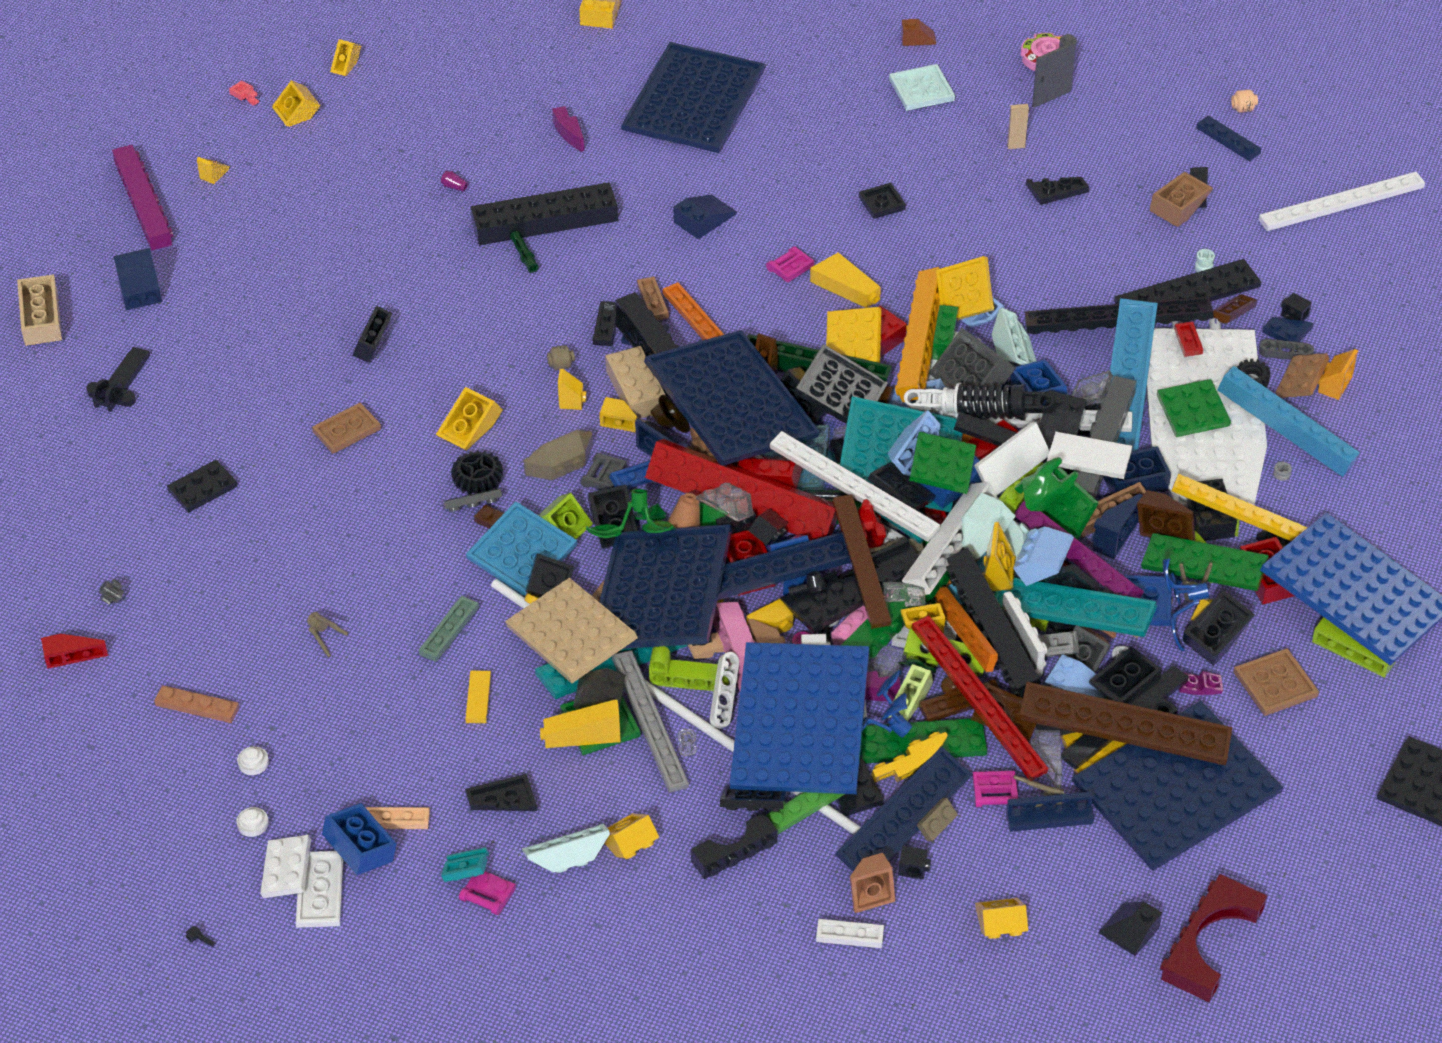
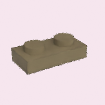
(937, 819)

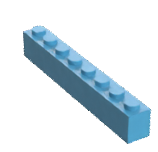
(1288, 421)

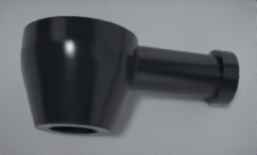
(814, 583)
(1056, 627)

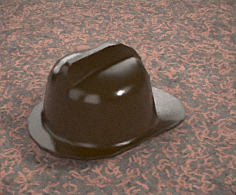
(669, 416)

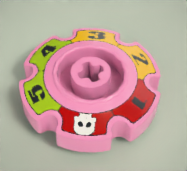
(1038, 46)

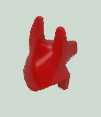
(871, 523)

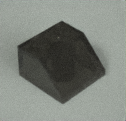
(599, 687)

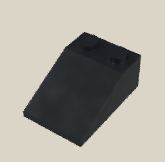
(791, 380)
(1066, 417)
(609, 507)
(1217, 627)
(1126, 676)

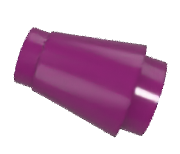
(453, 181)

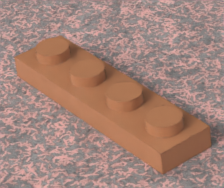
(196, 704)

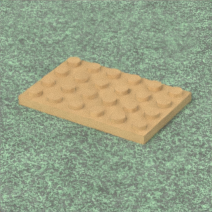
(571, 630)

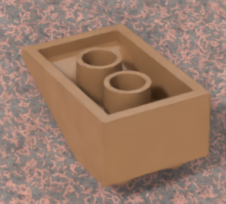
(1179, 198)

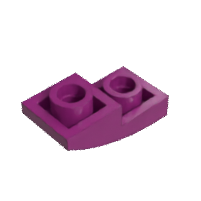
(1204, 684)

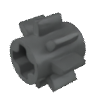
(111, 591)

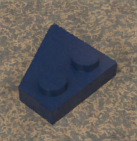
(1287, 329)

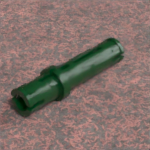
(526, 256)

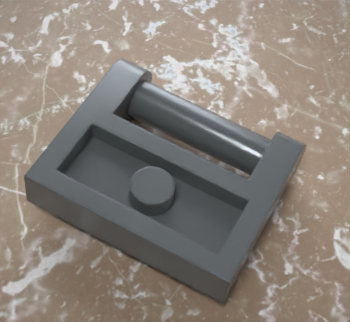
(602, 481)

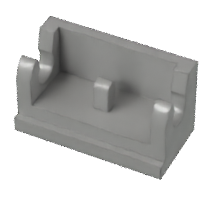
(1060, 643)

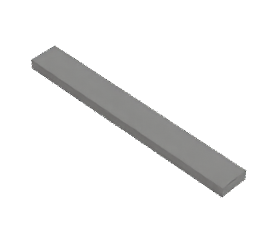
(650, 722)

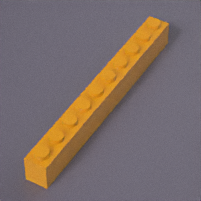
(920, 334)

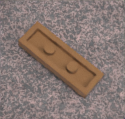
(652, 297)

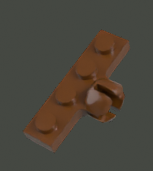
(949, 703)

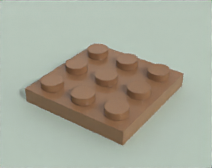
(1276, 682)

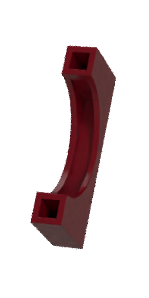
(1224, 901)

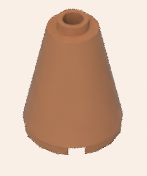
(686, 512)

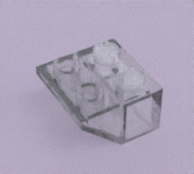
(728, 501)

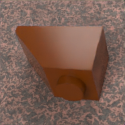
(916, 33)

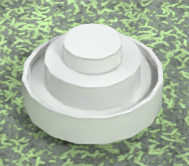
(253, 760)
(252, 822)

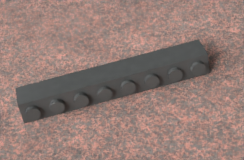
(1109, 424)

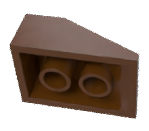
(1164, 516)

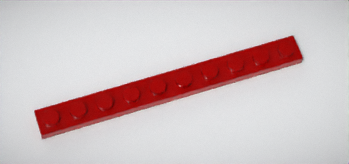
(980, 698)

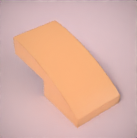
(707, 650)

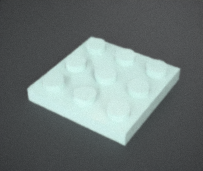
(921, 87)

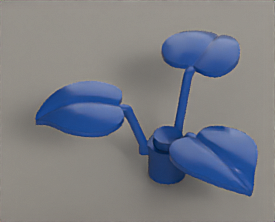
(1195, 593)
(896, 721)

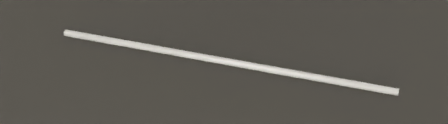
(689, 716)

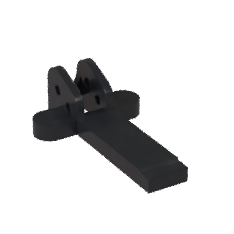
(115, 389)

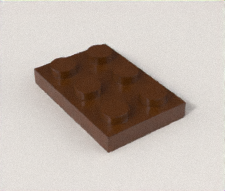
(1011, 706)

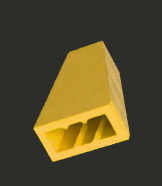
(845, 280)
(583, 726)

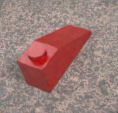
(70, 649)

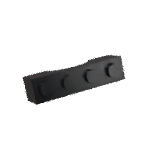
(712, 858)

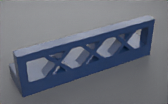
(1049, 814)

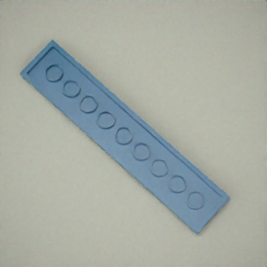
(1132, 357)

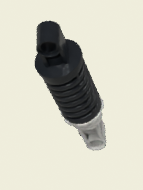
(982, 401)

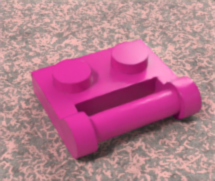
(796, 265)
(994, 783)
(490, 887)

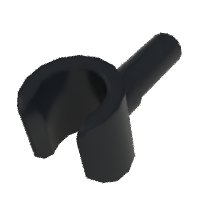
(194, 933)

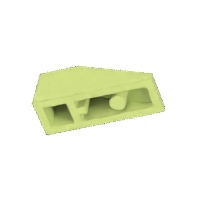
(916, 686)

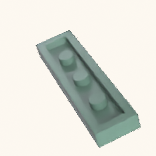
(448, 628)

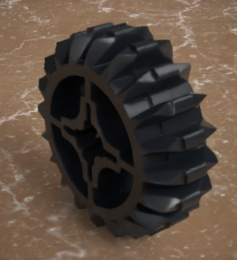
(477, 472)

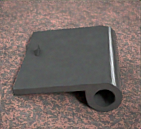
(1055, 72)

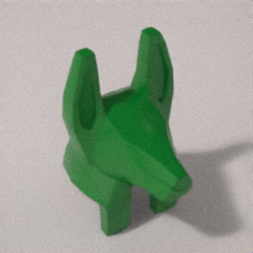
(1044, 486)

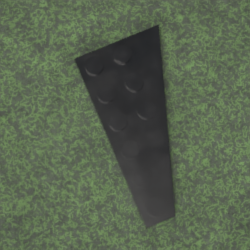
(838, 599)

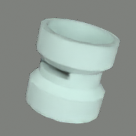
(1204, 260)

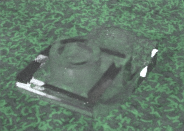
(910, 593)

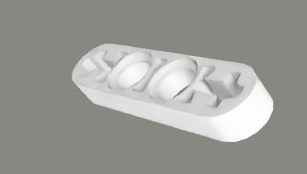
(727, 691)

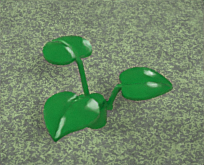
(640, 505)

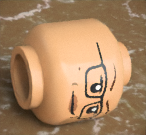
(1244, 101)

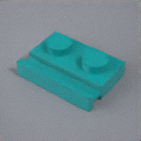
(465, 864)

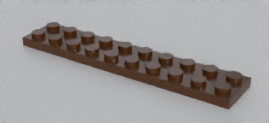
(1126, 723)

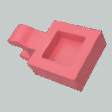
(243, 90)

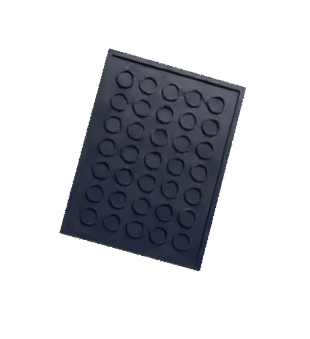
(693, 97)
(730, 396)
(667, 583)
(1171, 800)

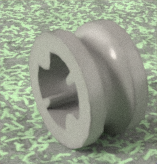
(1278, 474)

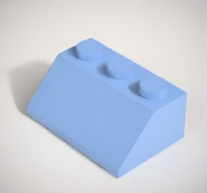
(1042, 554)

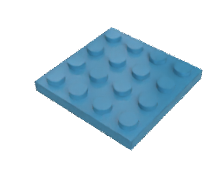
(513, 542)

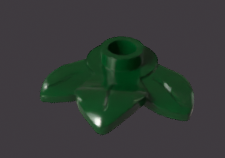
(909, 661)

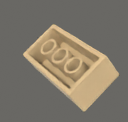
(39, 310)
(634, 380)

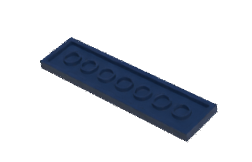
(783, 565)
(898, 818)

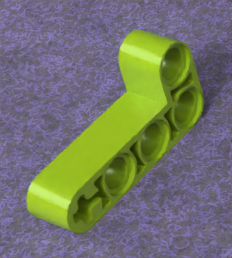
(681, 673)

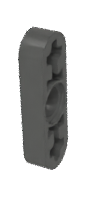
(1280, 354)

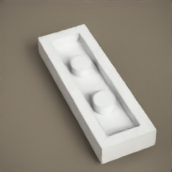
(850, 933)

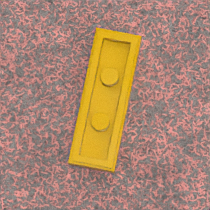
(478, 697)

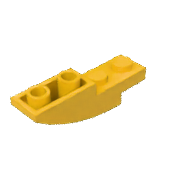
(917, 755)

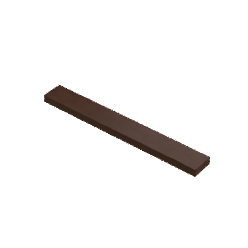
(861, 561)

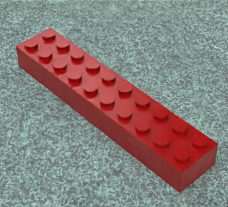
(697, 472)

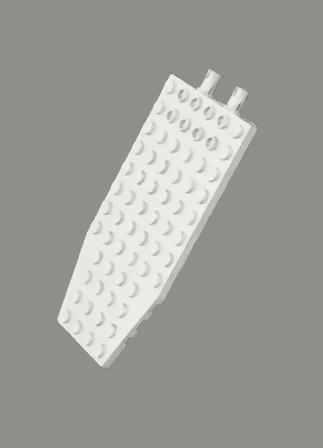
(1222, 453)

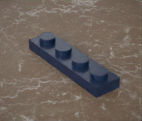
(1228, 138)

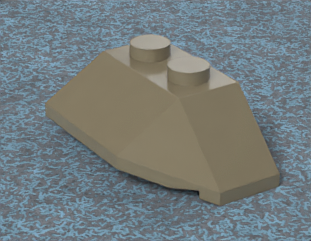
(560, 456)

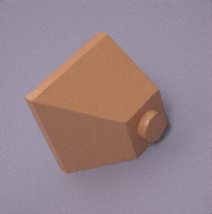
(872, 883)

